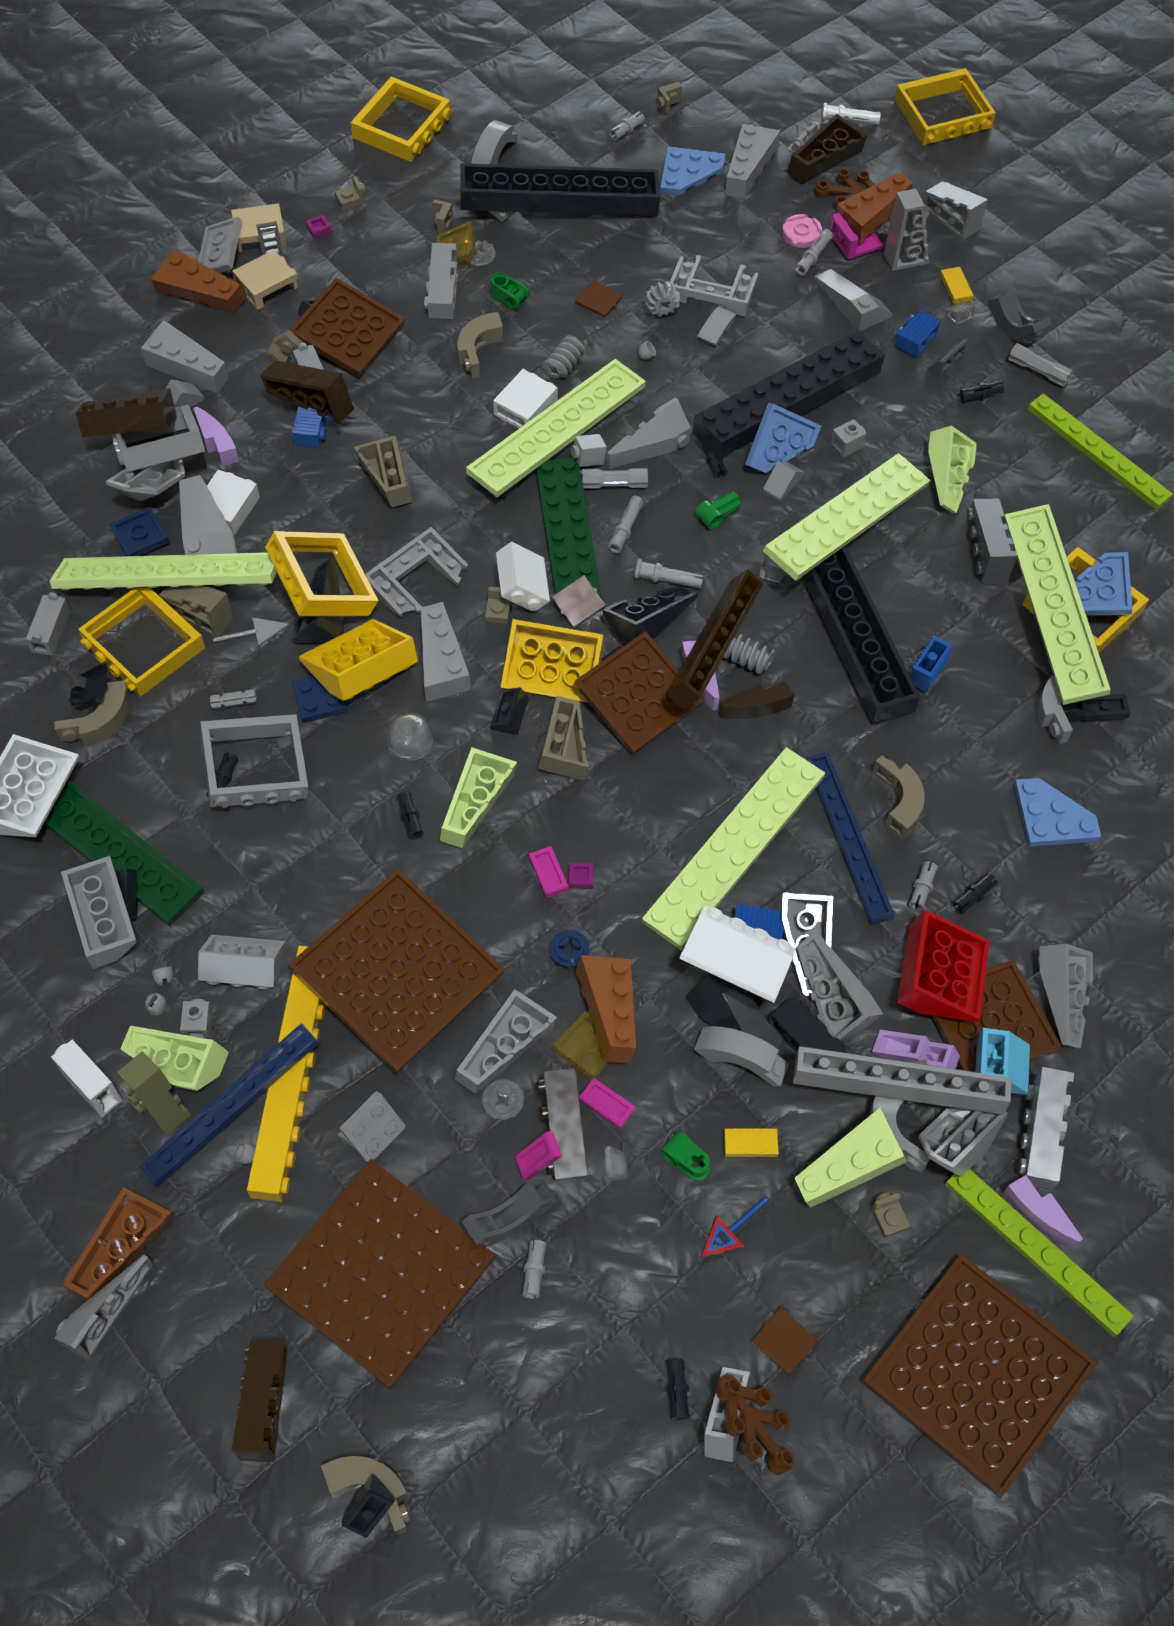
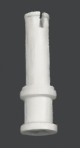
(854, 115)

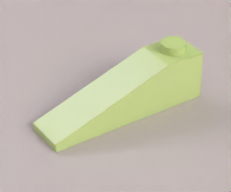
(951, 459)
(182, 1059)

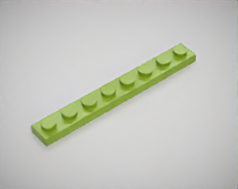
(1100, 452)
(1040, 1252)

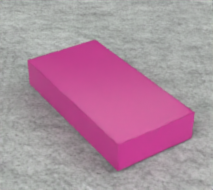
(548, 872)
(607, 1103)
(538, 1155)

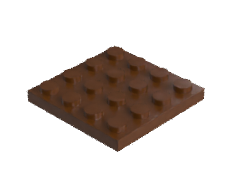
(347, 327)
(632, 690)
(1006, 1007)

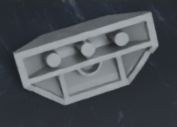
(148, 480)
(960, 1137)

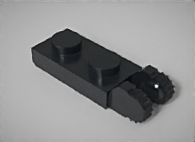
(1098, 708)

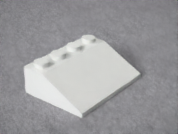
(30, 784)
(738, 953)

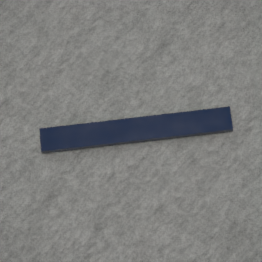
(851, 842)
(228, 1105)

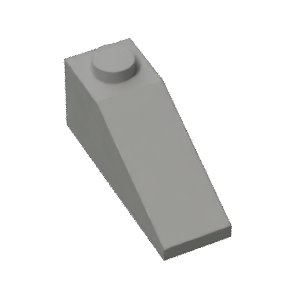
(718, 1441)

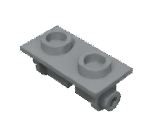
(804, 137)

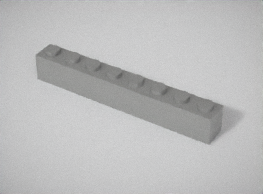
(902, 1080)

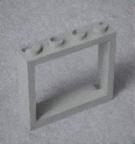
(163, 449)
(246, 729)

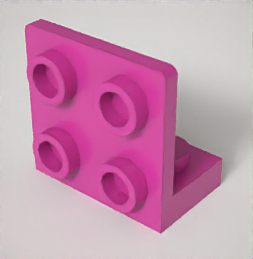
(848, 241)

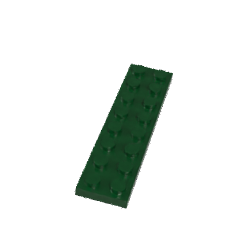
(566, 523)
(99, 834)

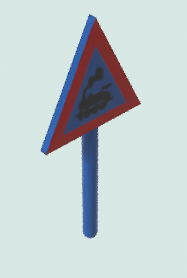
(722, 1237)

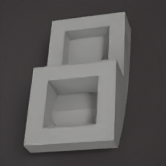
(716, 326)

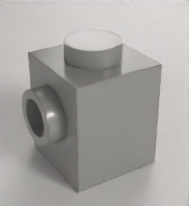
(848, 438)
(589, 450)
(196, 1018)

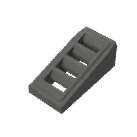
(268, 227)

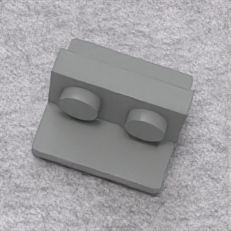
(371, 1127)

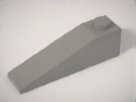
(855, 303)
(659, 436)
(202, 521)
(1065, 976)
(839, 996)
(95, 1317)

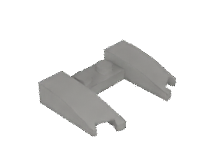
(735, 297)
(426, 546)

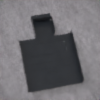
(93, 690)

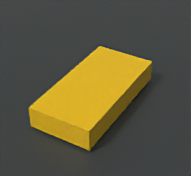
(956, 285)
(751, 1142)

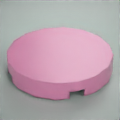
(801, 230)

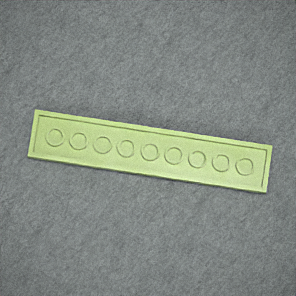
(555, 427)
(846, 516)
(164, 571)
(1057, 605)
(733, 847)

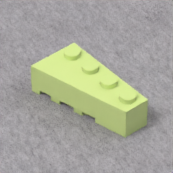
(477, 791)
(852, 1161)

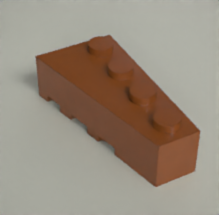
(873, 206)
(192, 280)
(609, 997)
(116, 1243)

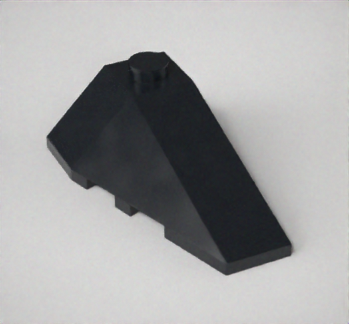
(647, 613)
(320, 628)
(729, 1006)

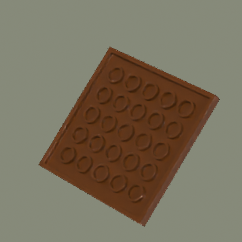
(396, 970)
(380, 1273)
(980, 1374)

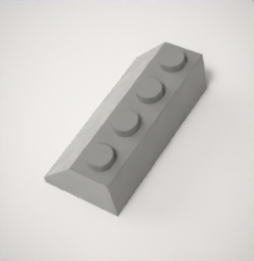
(99, 911)

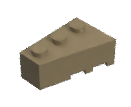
(386, 468)
(200, 606)
(564, 741)

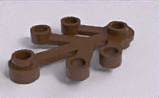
(823, 189)
(734, 1395)

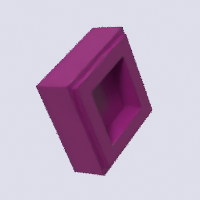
(318, 226)
(581, 875)

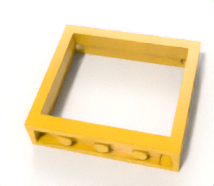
(939, 85)
(362, 124)
(1080, 561)
(305, 602)
(122, 609)

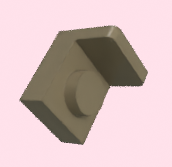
(668, 95)
(351, 195)
(443, 215)
(283, 346)
(497, 607)
(890, 1214)

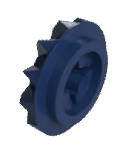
(561, 941)

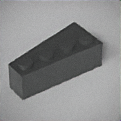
(991, 541)

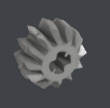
(662, 299)

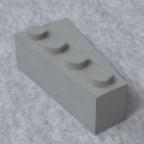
(750, 156)
(907, 232)
(183, 358)
(442, 659)
(1045, 1127)

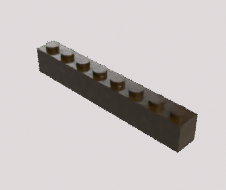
(714, 639)

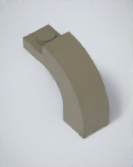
(476, 334)
(100, 723)
(910, 793)
(352, 1473)

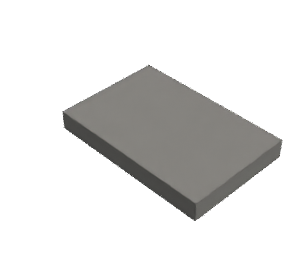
(220, 244)

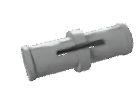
(627, 126)
(923, 886)
(534, 1269)

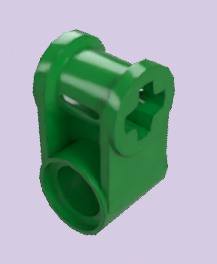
(508, 290)
(684, 1153)

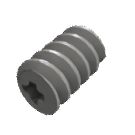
(564, 357)
(749, 654)

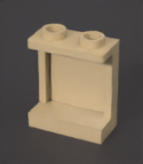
(257, 215)
(264, 277)

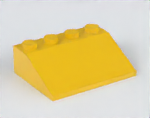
(360, 658)
(549, 659)

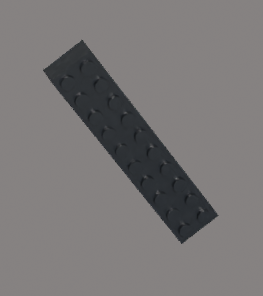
(559, 189)
(795, 388)
(861, 638)

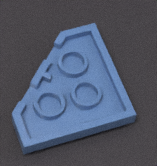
(689, 168)
(780, 438)
(1106, 586)
(1052, 816)

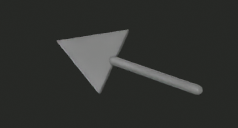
(263, 628)

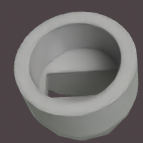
(646, 350)
(162, 973)
(158, 1007)
(245, 1152)

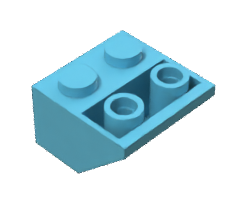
(1004, 1055)

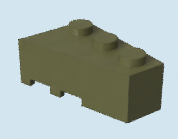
(151, 1093)

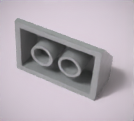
(240, 961)

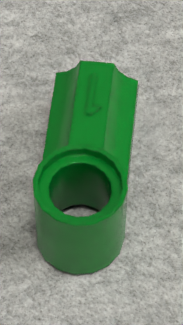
(714, 512)

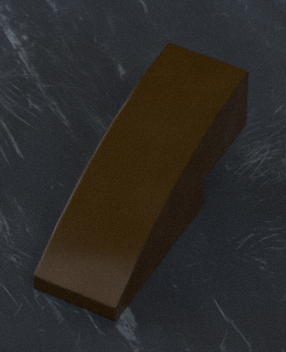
(757, 702)

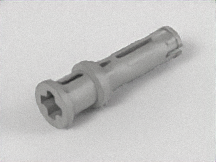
(657, 572)

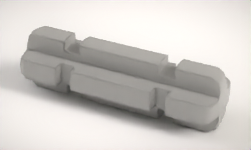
(233, 699)

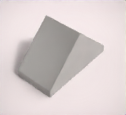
(184, 393)
(782, 480)

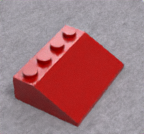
(943, 969)

